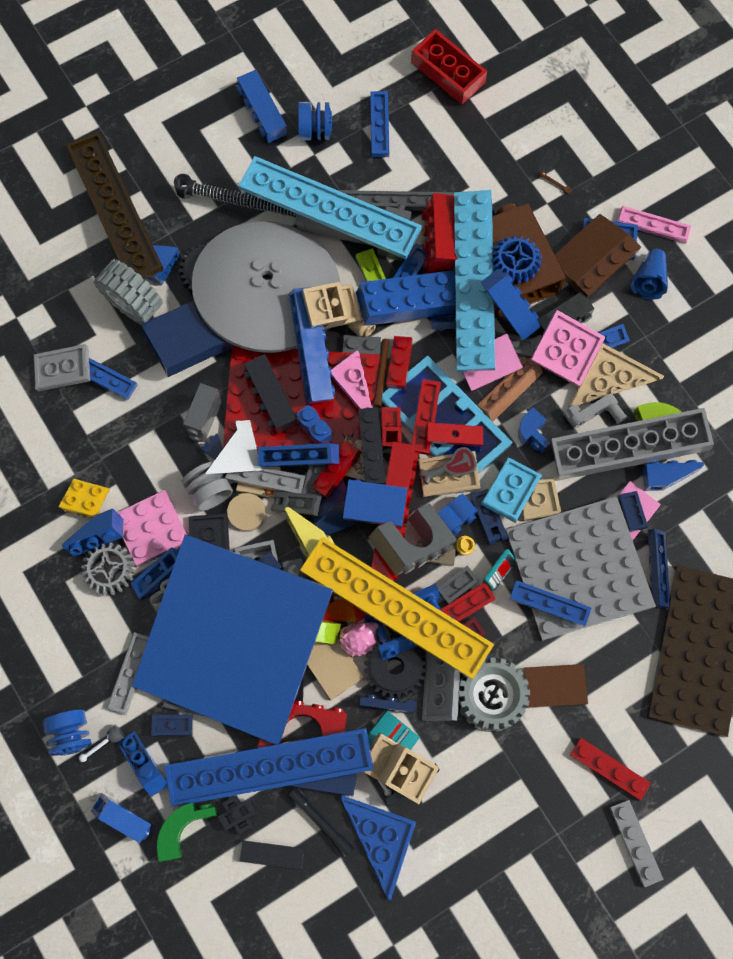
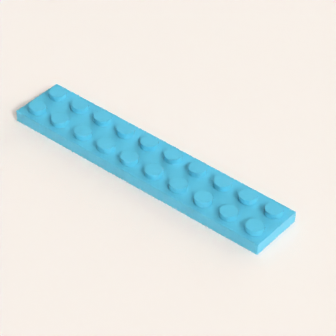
(330, 207)
(473, 304)

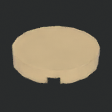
(246, 512)

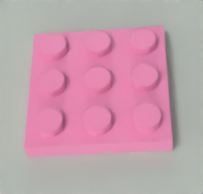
(567, 348)
(151, 528)

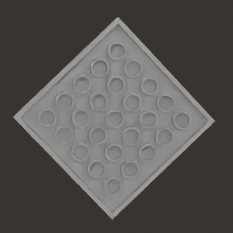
(584, 559)

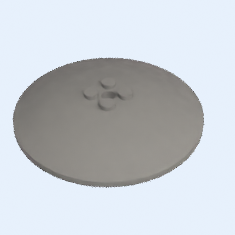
(236, 297)

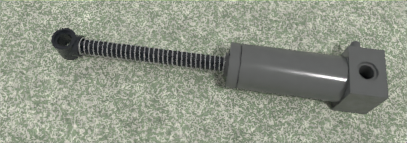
(250, 201)

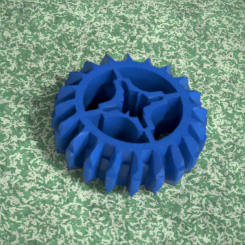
(530, 259)

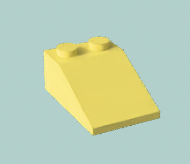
(305, 532)

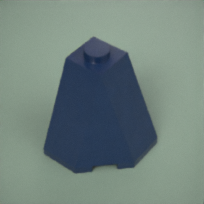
(331, 511)

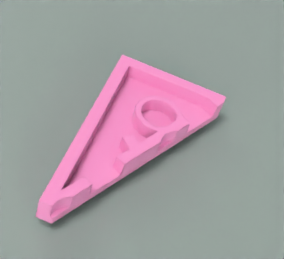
(351, 379)

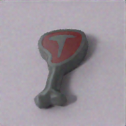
(461, 464)

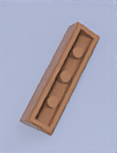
(509, 389)

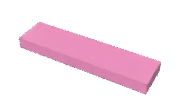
(655, 224)

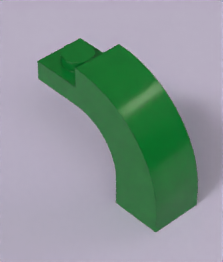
(169, 837)

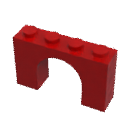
(329, 720)

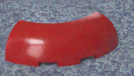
(342, 610)

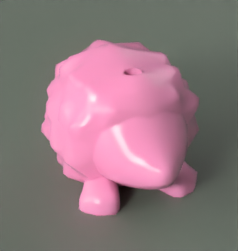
(358, 638)

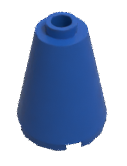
(651, 276)

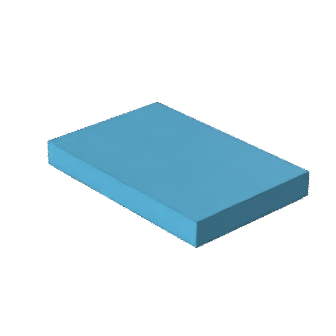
(511, 490)

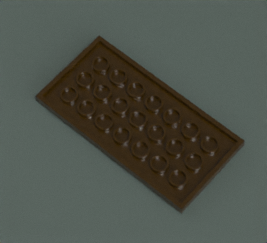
(696, 654)

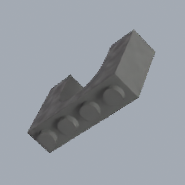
(402, 555)

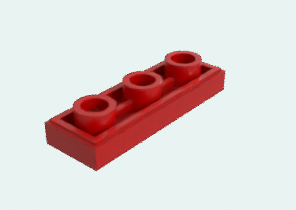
(465, 434)

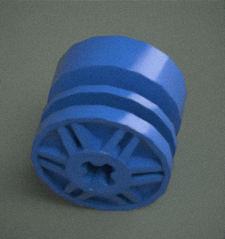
(314, 121)
(66, 731)

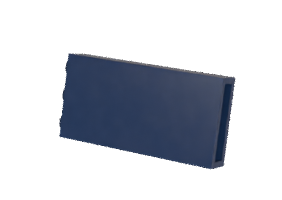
(182, 339)

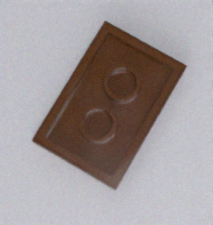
(556, 685)

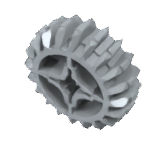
(100, 570)

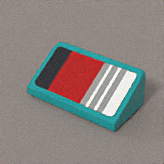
(499, 570)

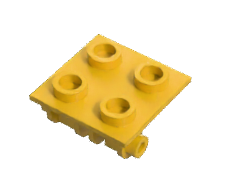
(84, 498)

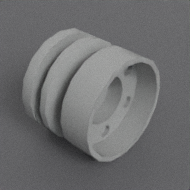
(207, 489)

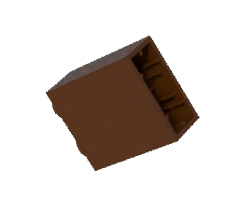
(522, 221)

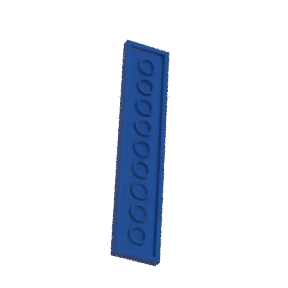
(269, 767)

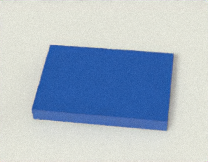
(374, 503)

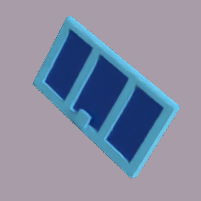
(452, 408)

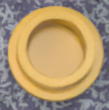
(465, 545)

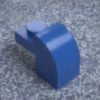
(529, 428)

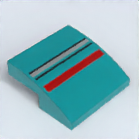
(393, 729)

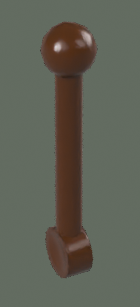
(567, 189)

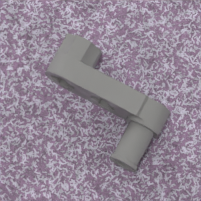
(609, 403)

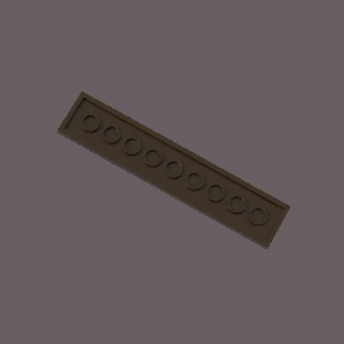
(114, 205)

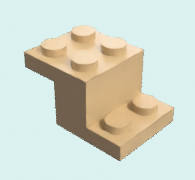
(331, 305)
(401, 768)

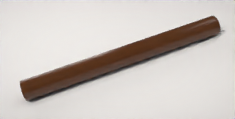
(381, 373)

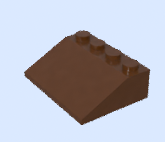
(595, 255)

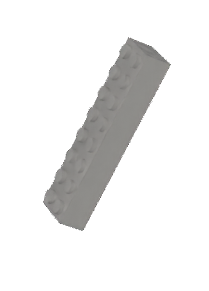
(632, 444)

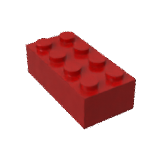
(448, 66)
(439, 233)

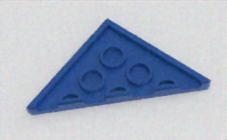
(383, 838)

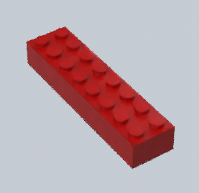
(399, 474)

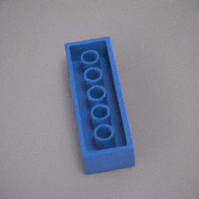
(407, 297)

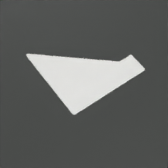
(239, 453)

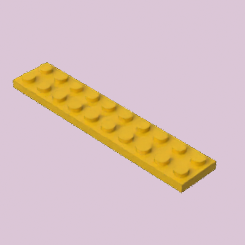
(397, 608)

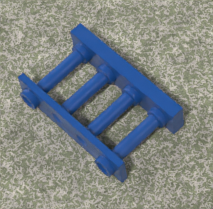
(392, 648)

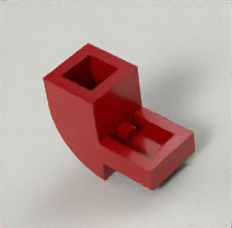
(391, 425)

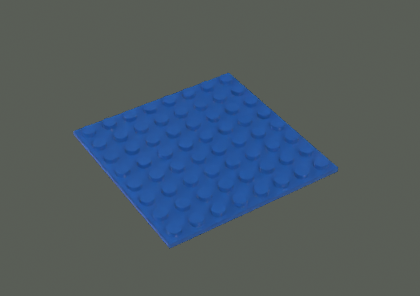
(232, 638)

